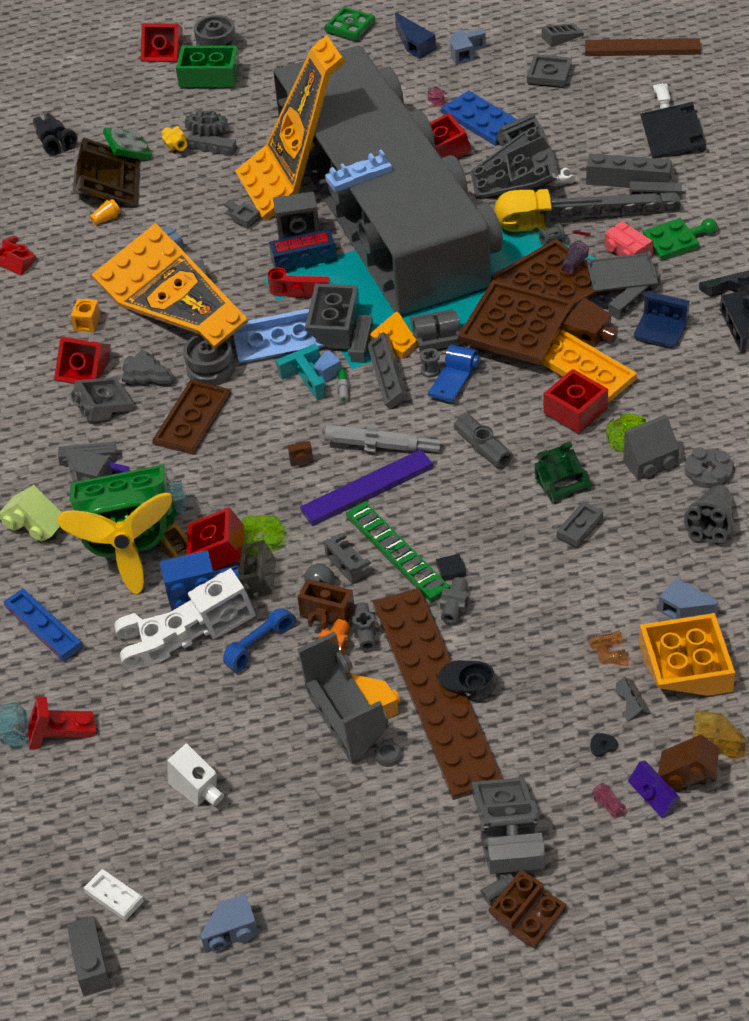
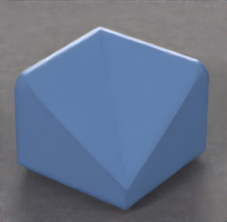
(327, 366)

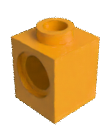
(85, 315)

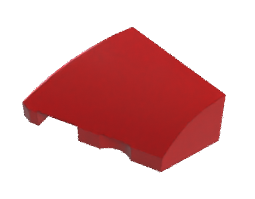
(15, 256)

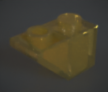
(720, 732)

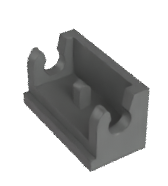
(512, 130)
(347, 559)

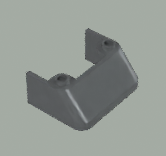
(339, 699)

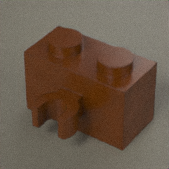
(325, 603)
(689, 763)

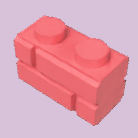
(627, 241)

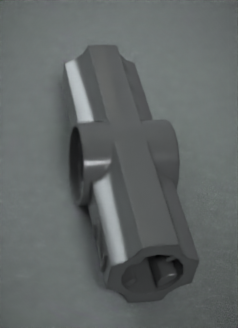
(483, 440)

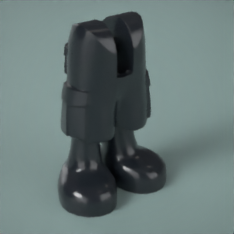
(51, 131)

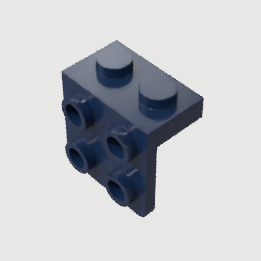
(662, 319)

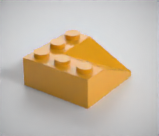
(687, 655)

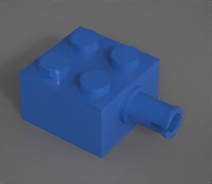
(186, 573)

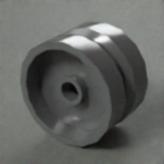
(215, 31)
(206, 363)

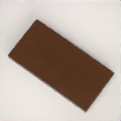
(191, 417)

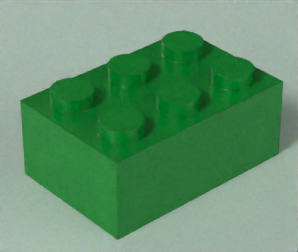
(208, 66)

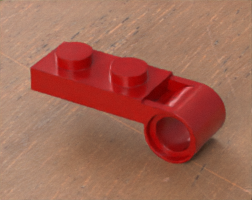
(293, 286)

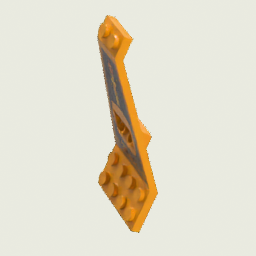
(282, 161)
(151, 269)

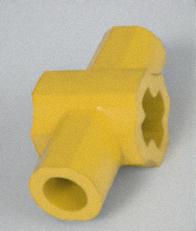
(174, 138)

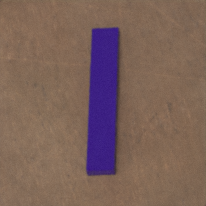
(366, 487)

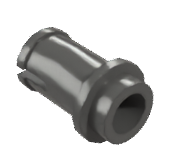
(494, 890)

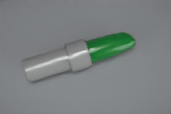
(343, 386)

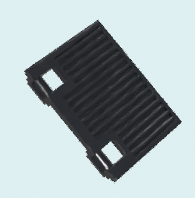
(671, 131)

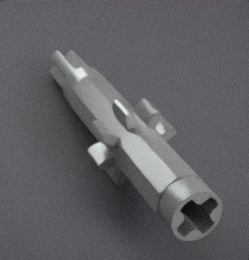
(373, 438)

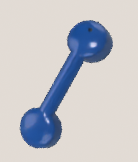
(237, 655)

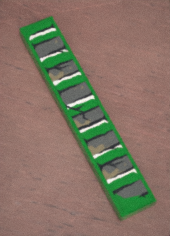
(397, 551)

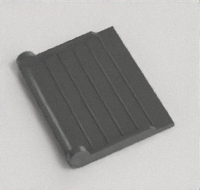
(621, 272)

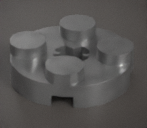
(697, 472)

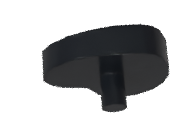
(602, 301)
(602, 743)

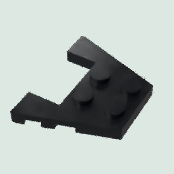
(736, 281)

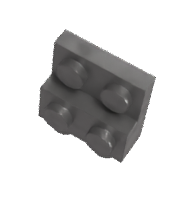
(100, 398)

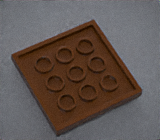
(544, 273)
(516, 322)

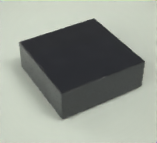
(451, 567)

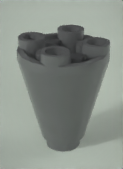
(710, 516)

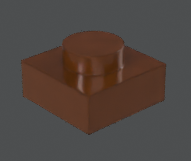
(300, 453)

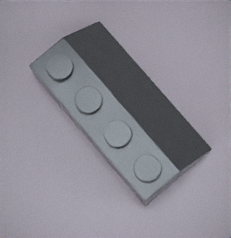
(620, 170)

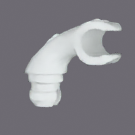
(662, 94)
(563, 178)

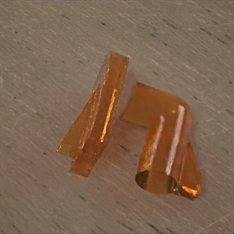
(602, 641)

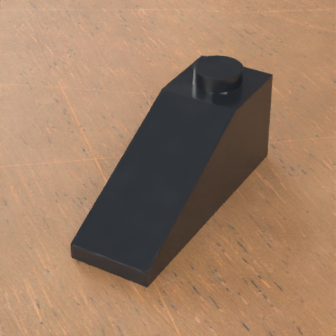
(736, 317)

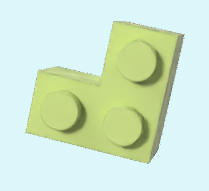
(33, 512)

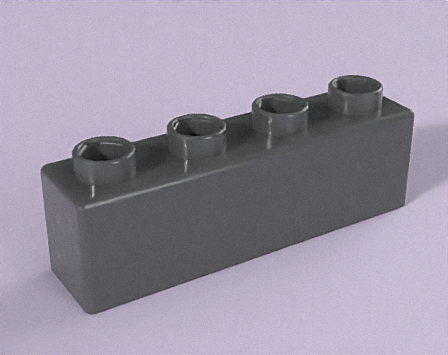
(409, 225)

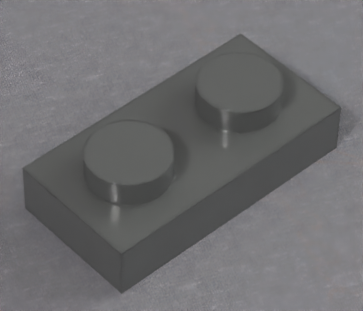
(579, 524)

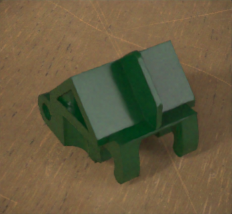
(558, 464)

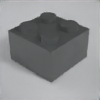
(296, 214)

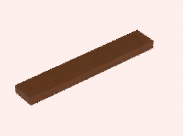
(643, 47)

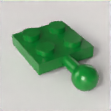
(676, 239)

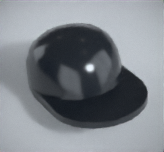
(470, 677)

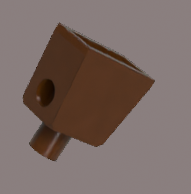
(590, 323)

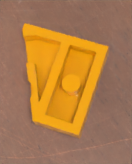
(399, 333)

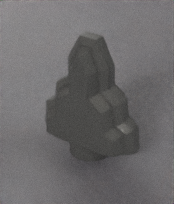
(145, 369)

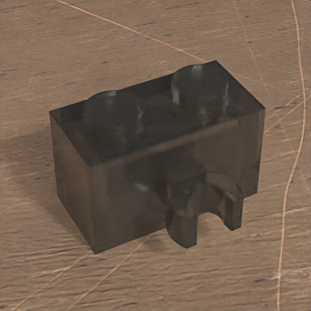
(257, 569)

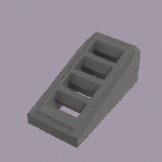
(558, 34)

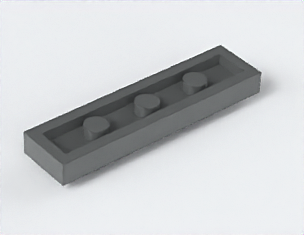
(387, 370)

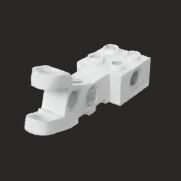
(213, 610)

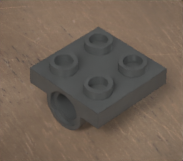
(436, 329)

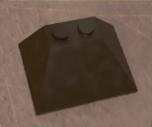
(106, 175)

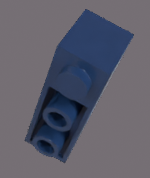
(415, 38)

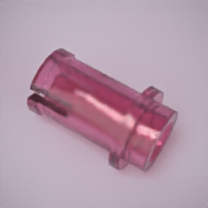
(604, 795)

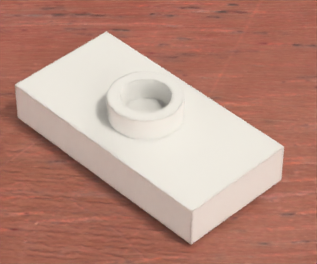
(113, 895)

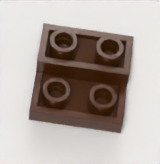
(527, 909)

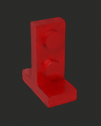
(57, 723)

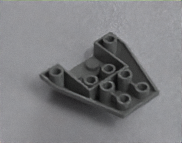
(519, 165)

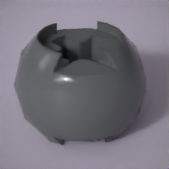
(320, 573)

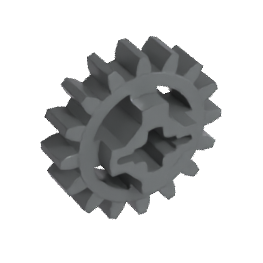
(206, 123)

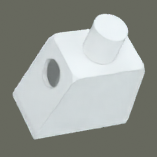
(193, 777)

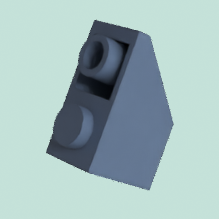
(684, 601)
(229, 924)

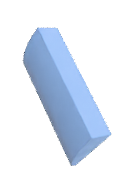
(273, 336)

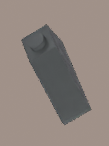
(88, 956)

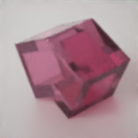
(436, 97)

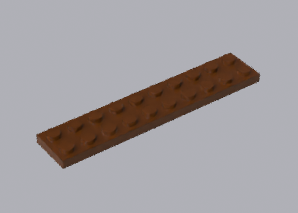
(443, 713)

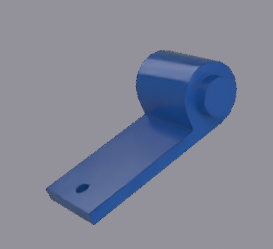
(458, 368)

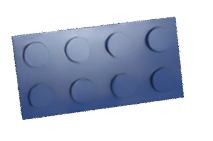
(478, 115)

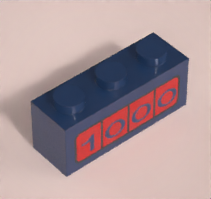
(303, 250)

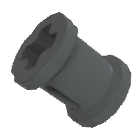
(557, 230)
(431, 363)

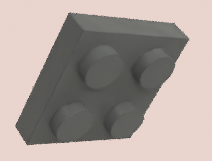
(549, 70)

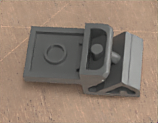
(508, 825)

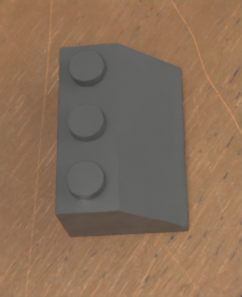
(333, 314)

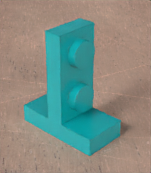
(303, 363)

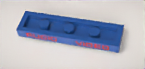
(43, 624)

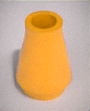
(107, 211)

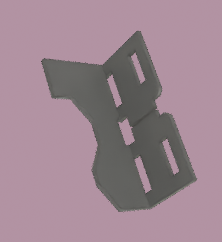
(632, 705)

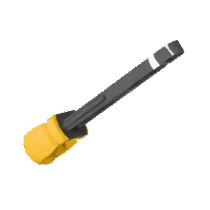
(530, 209)

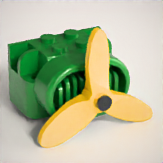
(121, 517)

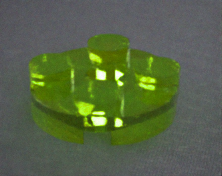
(616, 429)
(263, 524)

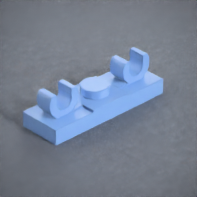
(358, 172)

